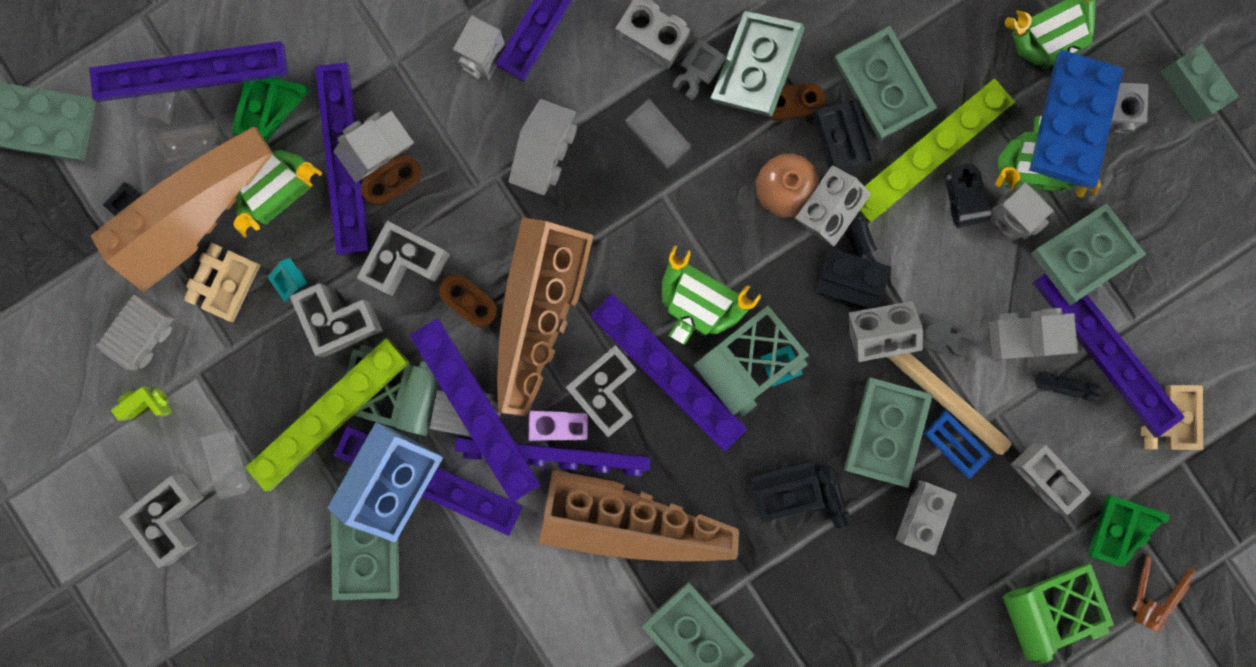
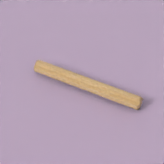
(952, 402)

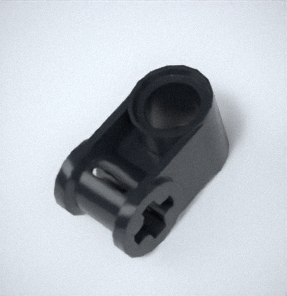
(967, 201)

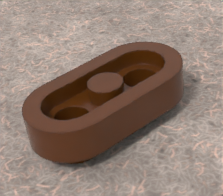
(795, 104)
(390, 177)
(469, 301)

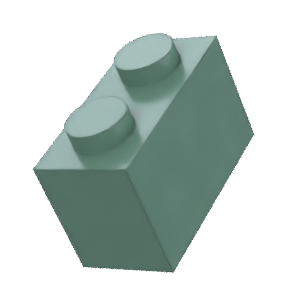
(1199, 83)

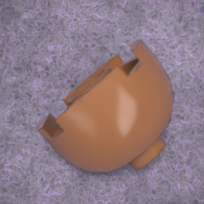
(786, 184)

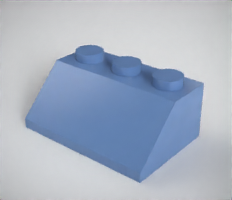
(384, 483)

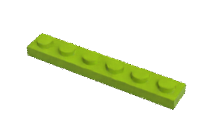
(935, 148)
(327, 415)

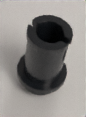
(861, 235)

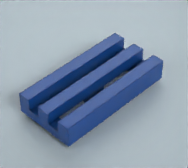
(937, 425)

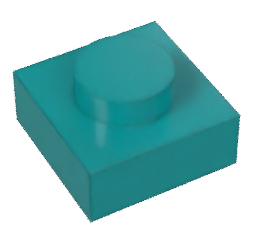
(287, 279)
(782, 355)

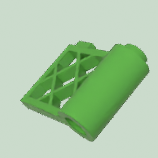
(1036, 625)

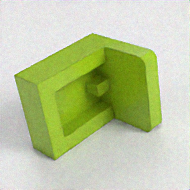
(135, 402)

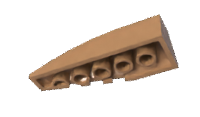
(174, 215)
(539, 292)
(610, 521)

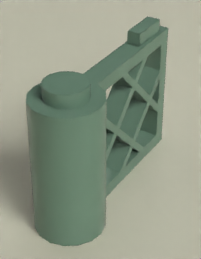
(731, 379)
(414, 399)

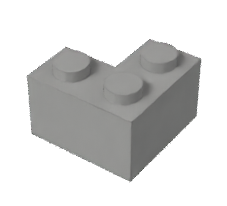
(372, 144)
(541, 145)
(397, 251)
(329, 327)
(1043, 334)
(595, 388)
(156, 520)

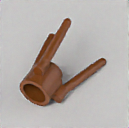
(1153, 614)

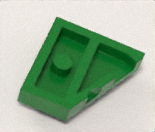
(266, 105)
(1123, 530)

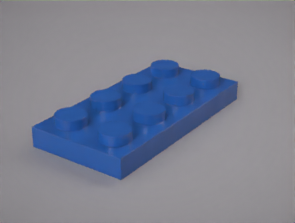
(1076, 119)

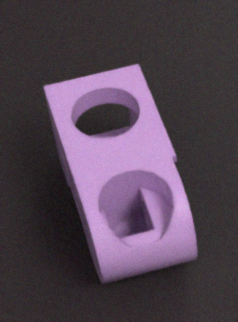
(557, 425)

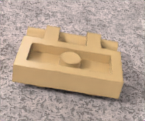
(229, 286)
(1189, 431)

